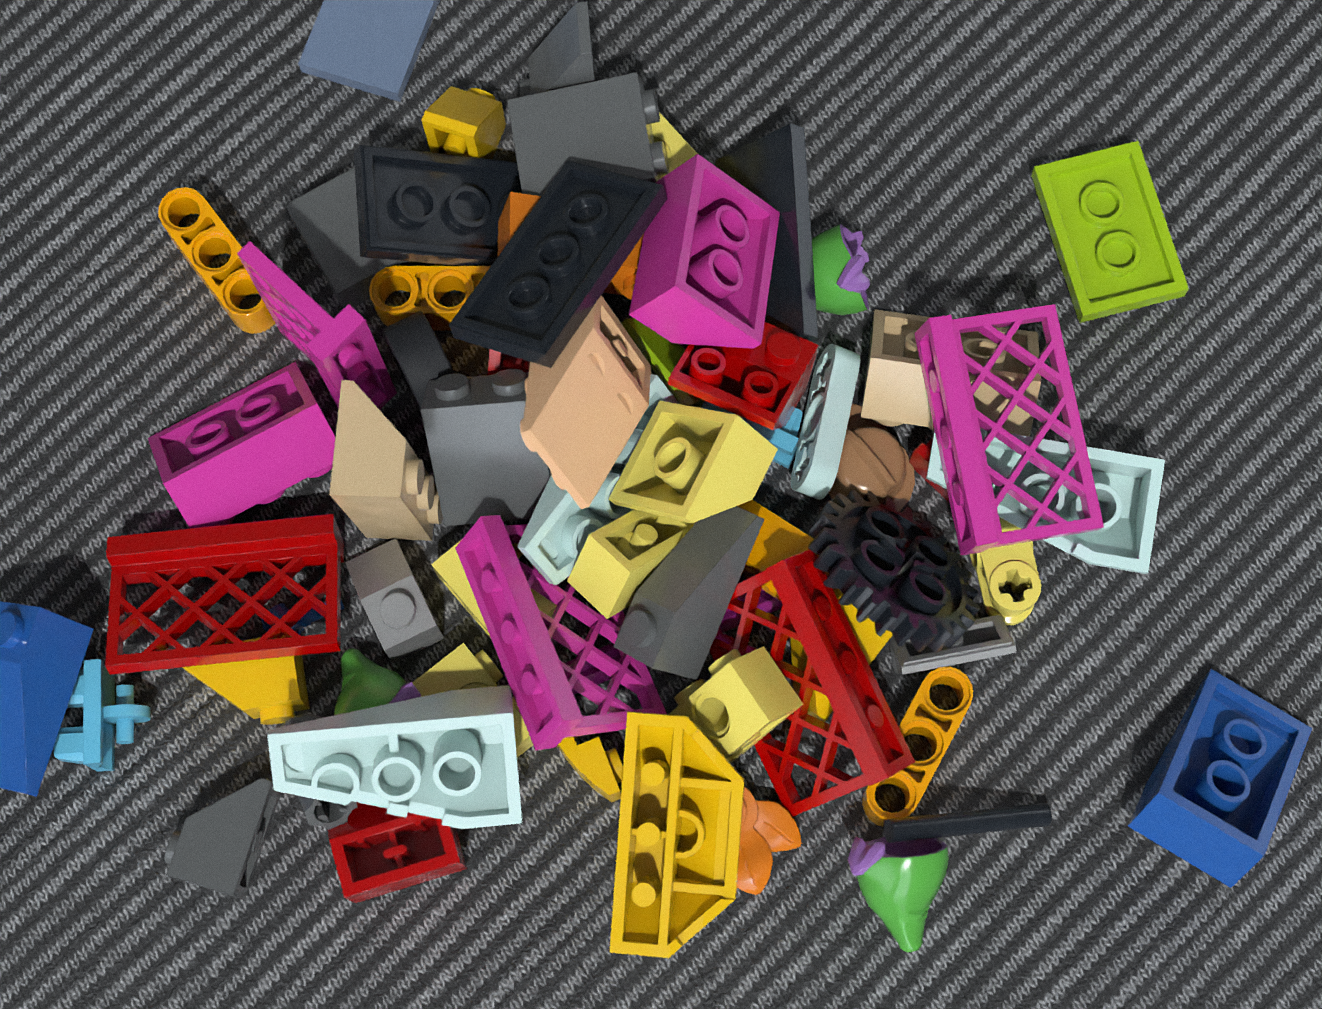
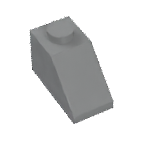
(393, 601)

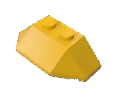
(673, 835)

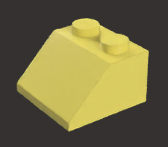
(693, 464)

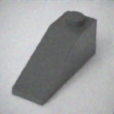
(563, 56)
(688, 594)

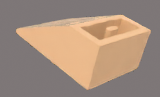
(586, 404)

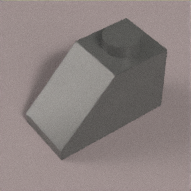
(224, 840)

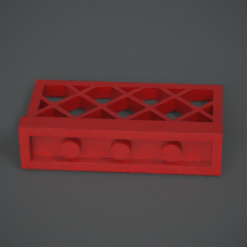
(228, 550)
(834, 669)

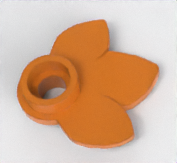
(764, 829)

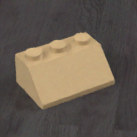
(896, 386)
(379, 475)

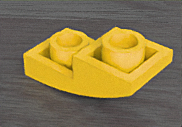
(594, 765)

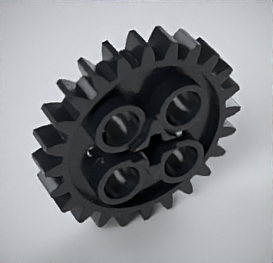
(893, 571)

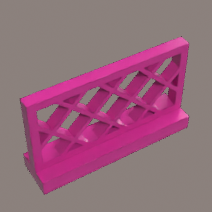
(337, 346)
(960, 437)
(525, 648)

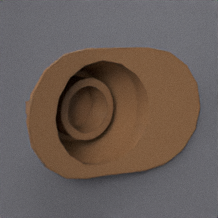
(873, 462)

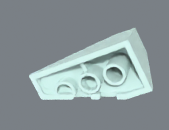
(1126, 492)
(558, 523)
(420, 756)

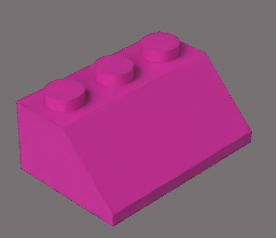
(706, 260)
(244, 449)

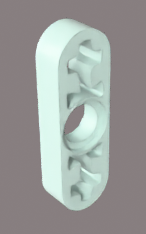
(825, 422)

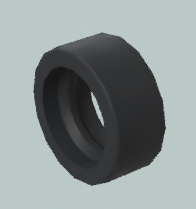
(416, 353)

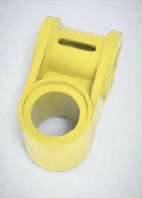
(1008, 566)

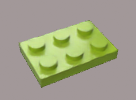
(1109, 231)

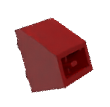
(750, 382)
(391, 852)

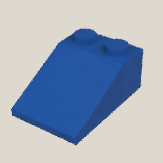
(37, 676)
(1222, 780)

